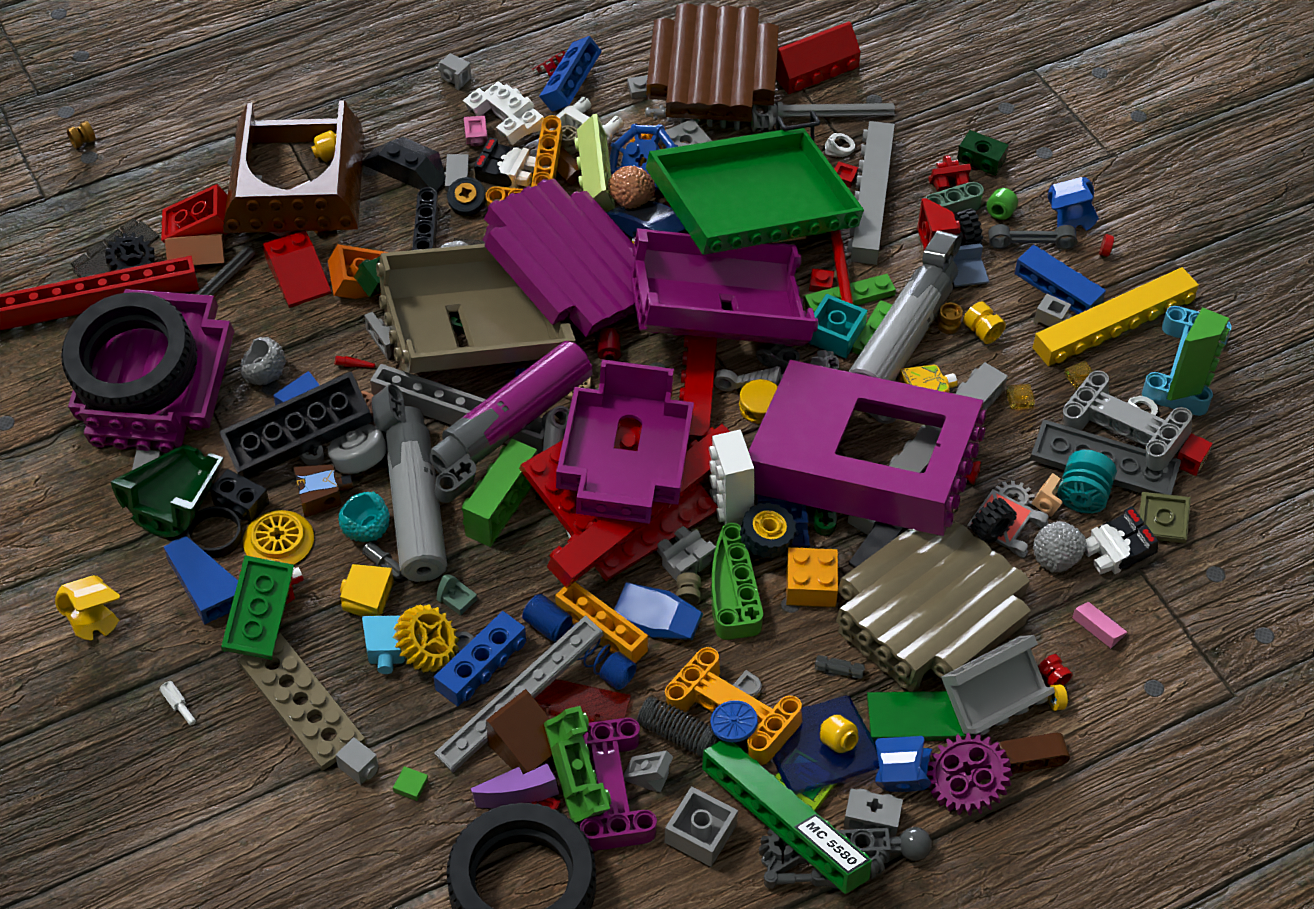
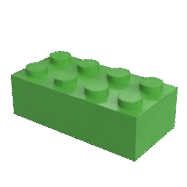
(497, 494)

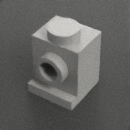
(455, 70)
(1052, 311)

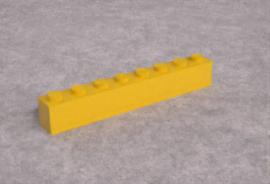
(1114, 316)

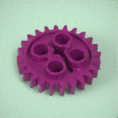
(974, 794)

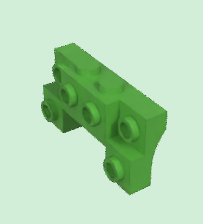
(572, 761)

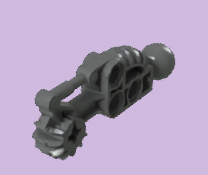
(913, 844)

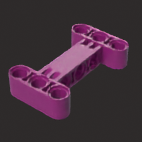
(609, 772)

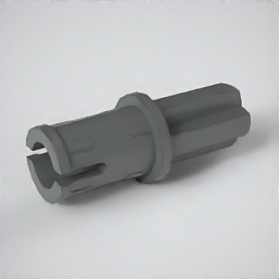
(382, 559)

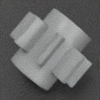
(826, 359)

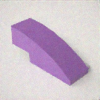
(516, 788)

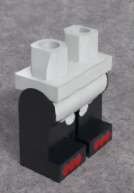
(504, 165)
(1121, 542)

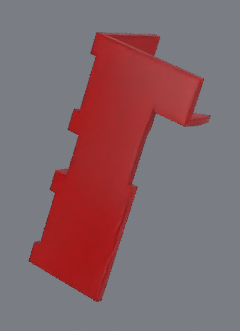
(549, 66)

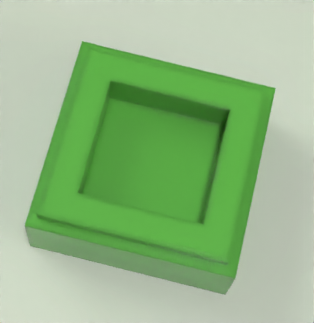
(410, 783)

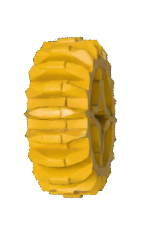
(426, 638)

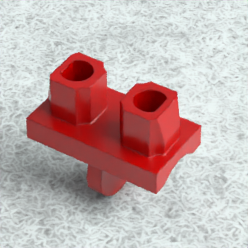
(948, 171)

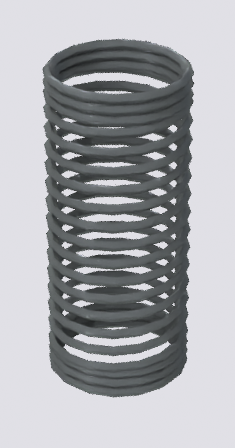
(650, 708)

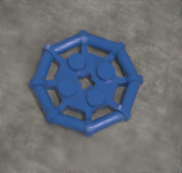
(640, 147)

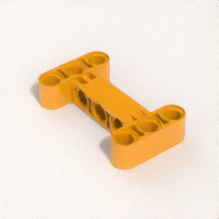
(701, 684)

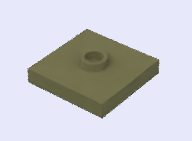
(1166, 516)

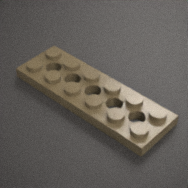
(295, 715)

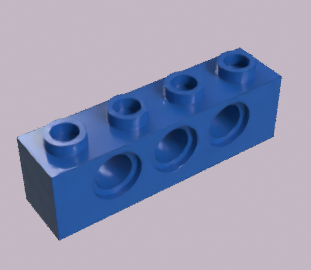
(570, 73)
(483, 646)

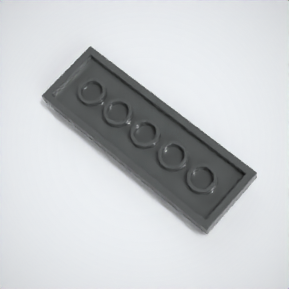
(1058, 442)

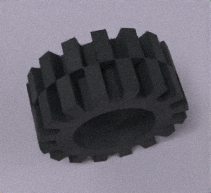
(969, 227)
(993, 520)

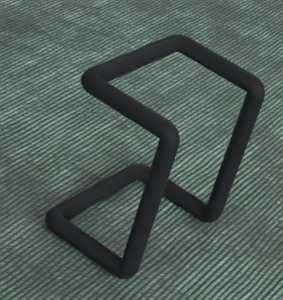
(813, 116)

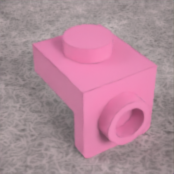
(475, 130)

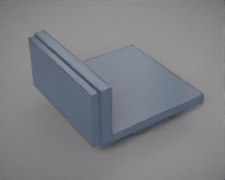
(970, 266)

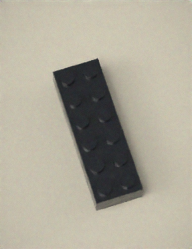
(296, 426)

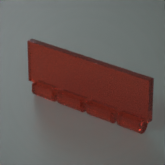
(593, 700)

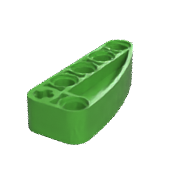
(730, 591)

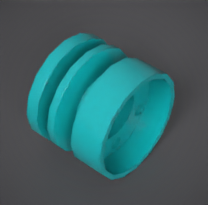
(1087, 481)

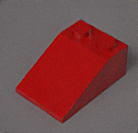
(196, 215)
(296, 268)

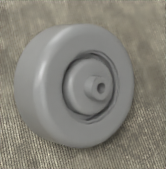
(358, 450)

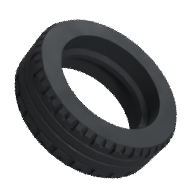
(112, 317)
(522, 824)

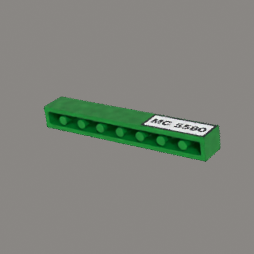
(787, 815)

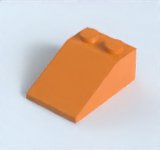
(343, 267)

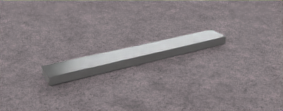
(533, 679)

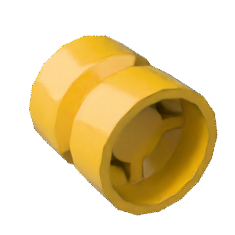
(983, 322)

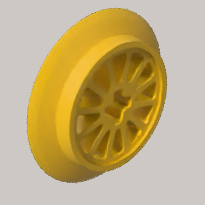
(297, 530)

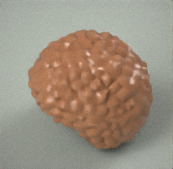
(631, 187)

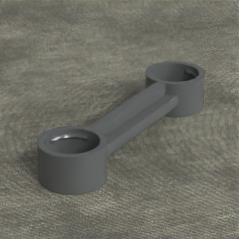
(1032, 236)

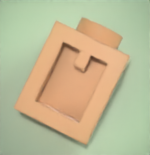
(1046, 499)

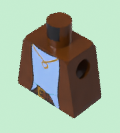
(320, 488)

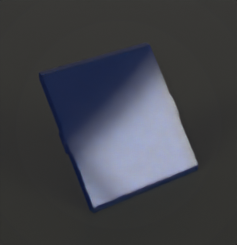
(810, 764)

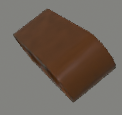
(1036, 752)

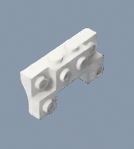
(510, 106)

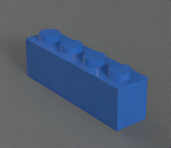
(1058, 280)

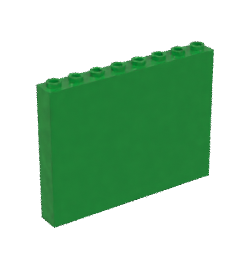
(753, 190)

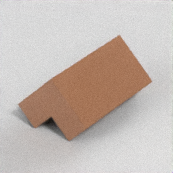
(202, 248)

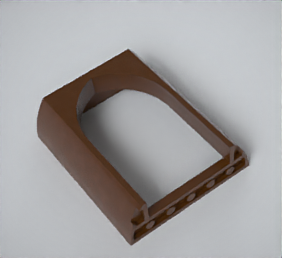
(322, 204)

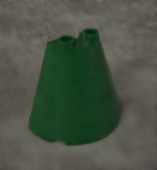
(168, 489)

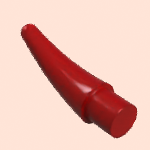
(347, 361)

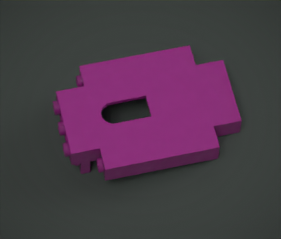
(622, 481)

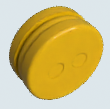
(755, 399)

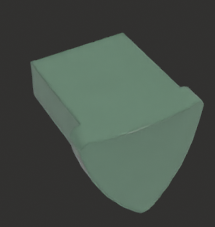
(455, 594)

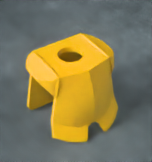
(84, 608)

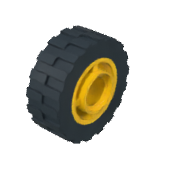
(755, 529)

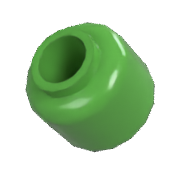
(1002, 204)

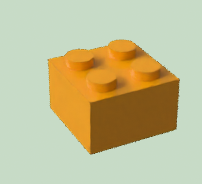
(812, 577)

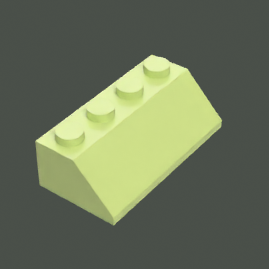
(594, 161)

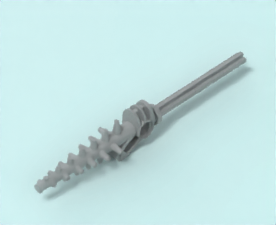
(768, 120)

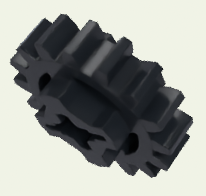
(129, 252)

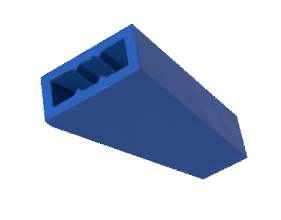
(203, 579)

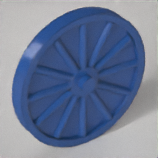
(734, 721)

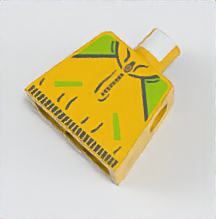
(928, 377)

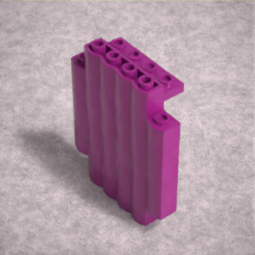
(564, 255)
(138, 353)

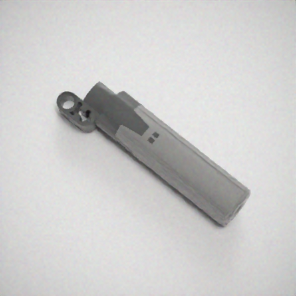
(912, 311)
(412, 486)

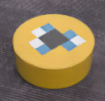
(1059, 699)

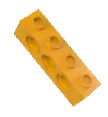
(617, 630)

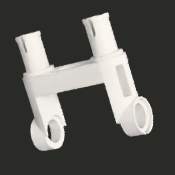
(574, 117)

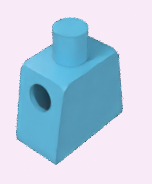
(380, 644)

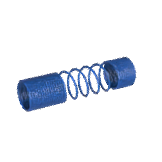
(555, 622)

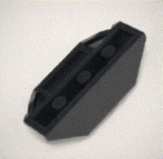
(408, 163)

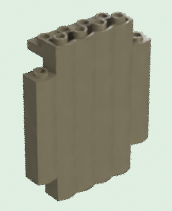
(931, 603)

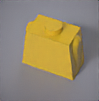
(366, 590)

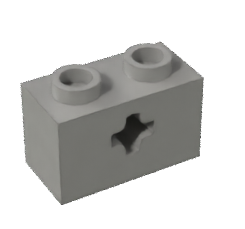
(859, 809)

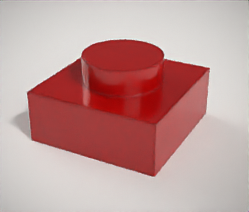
(821, 280)

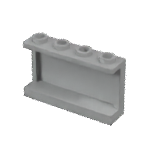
(996, 686)

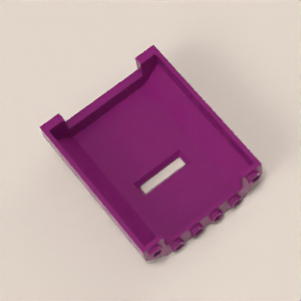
(684, 290)

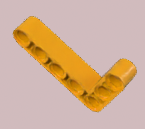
(544, 157)

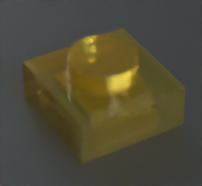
(1078, 373)
(1020, 396)

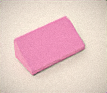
(1098, 624)

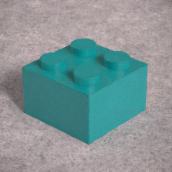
(838, 325)

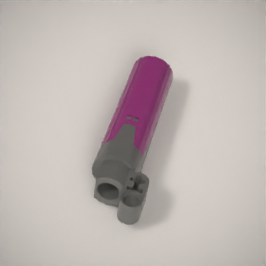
(504, 416)

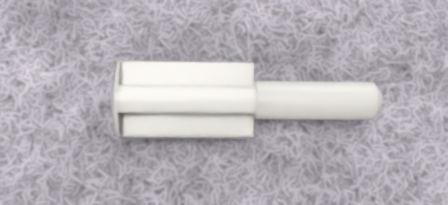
(176, 701)

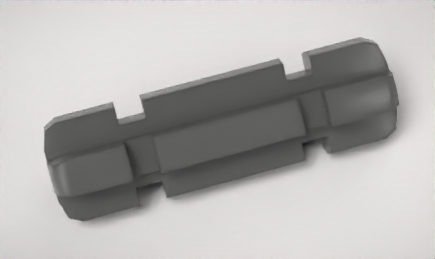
(839, 666)

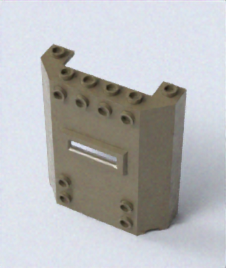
(494, 311)

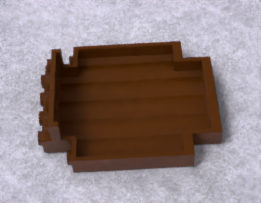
(713, 62)

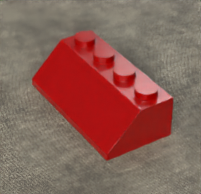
(817, 58)

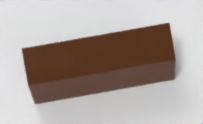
(567, 166)

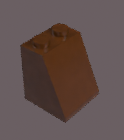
(519, 734)

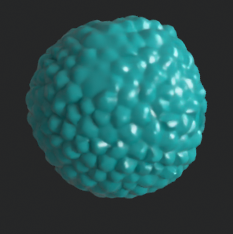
(364, 517)

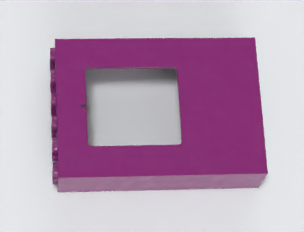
(806, 423)

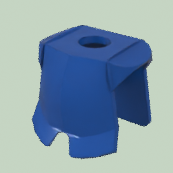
(1074, 203)
(902, 764)

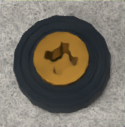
(466, 204)

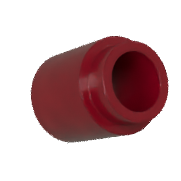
(609, 344)

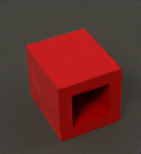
(1194, 454)

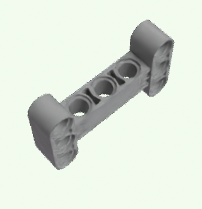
(1160, 436)

